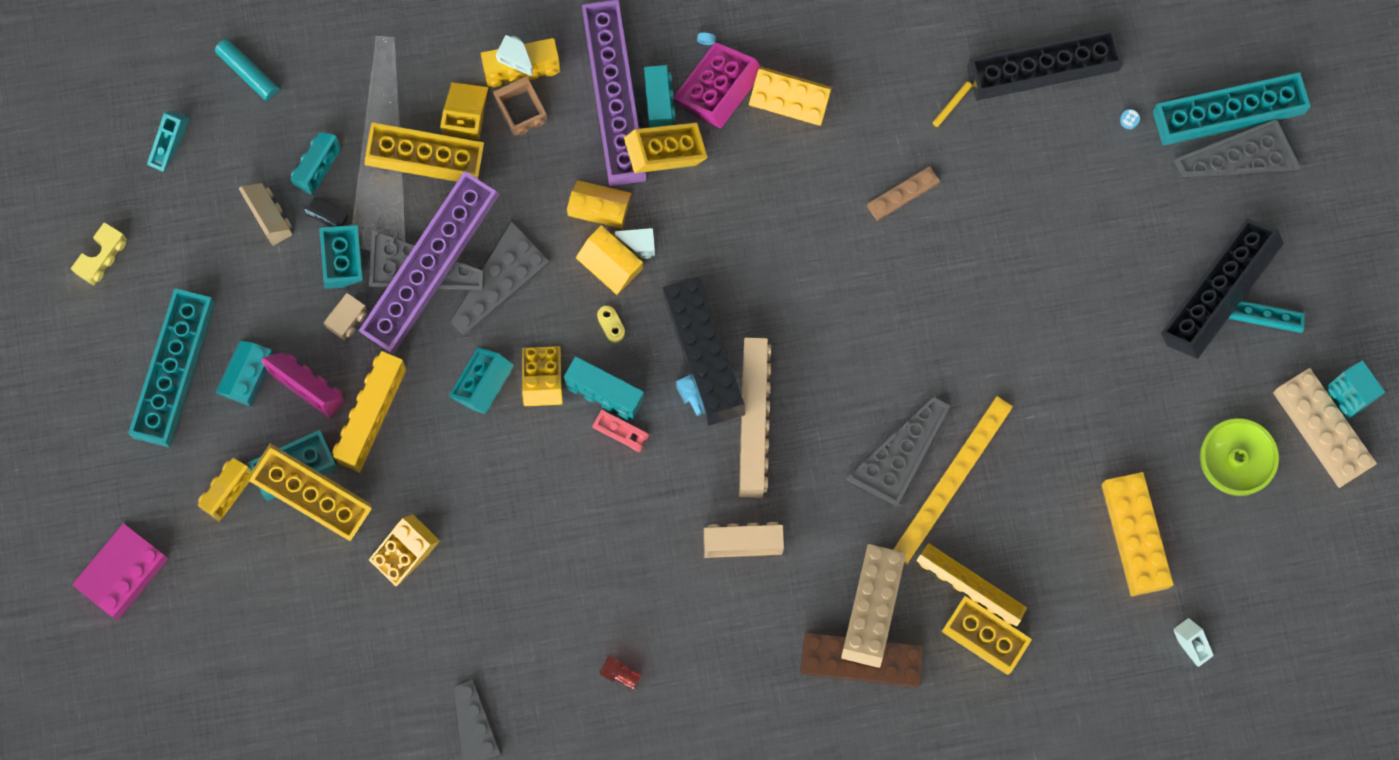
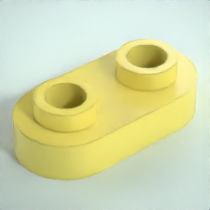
(611, 323)

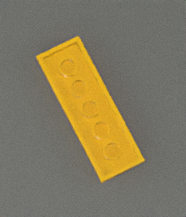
(972, 584)

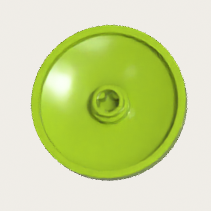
(1239, 457)

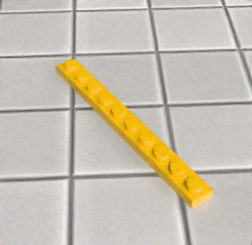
(953, 478)

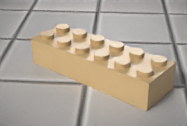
(1324, 428)
(873, 606)

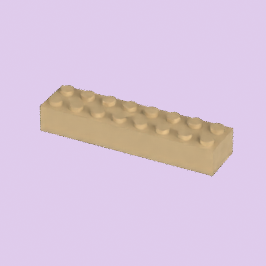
(754, 423)

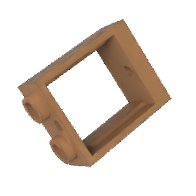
(515, 89)

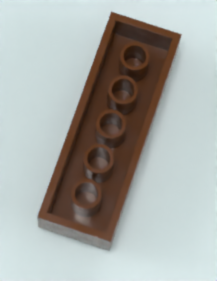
(823, 659)

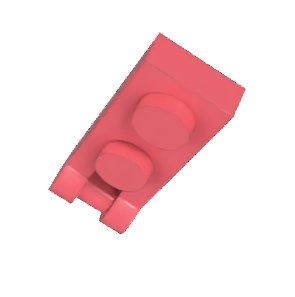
(620, 430)

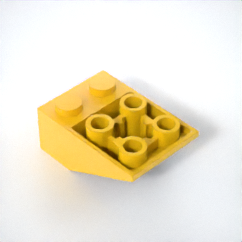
(464, 111)
(541, 376)
(404, 549)

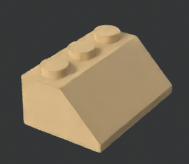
(267, 212)

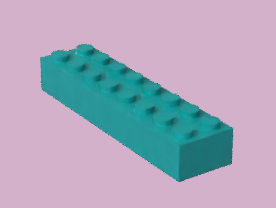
(1231, 109)
(172, 368)

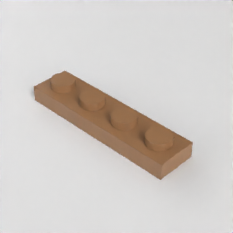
(903, 193)

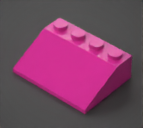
(718, 84)
(303, 383)
(120, 572)

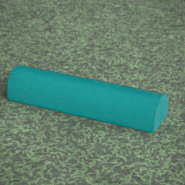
(246, 69)
(1269, 316)

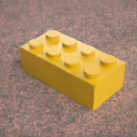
(541, 55)
(790, 96)
(665, 147)
(986, 635)

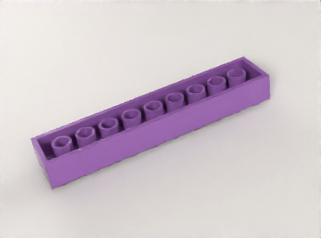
(612, 88)
(429, 262)

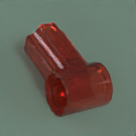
(615, 671)

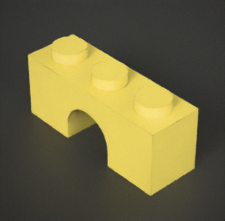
(93, 268)

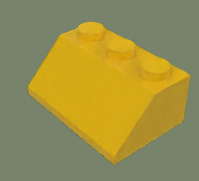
(598, 204)
(609, 260)
(225, 489)

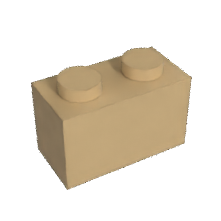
(346, 317)

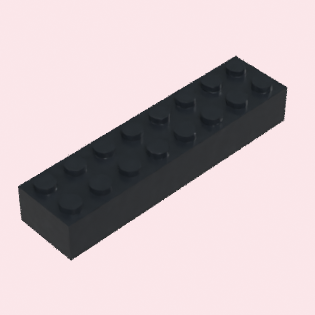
(1044, 64)
(1222, 288)
(703, 351)

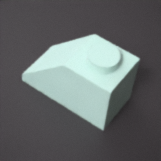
(513, 54)
(638, 241)
(1193, 641)

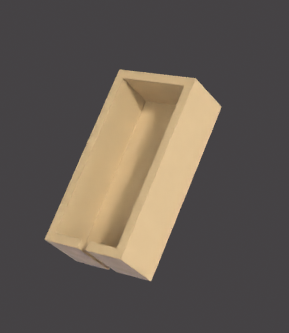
(743, 540)

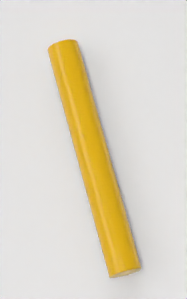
(950, 106)

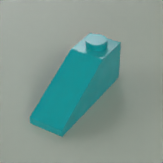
(167, 139)

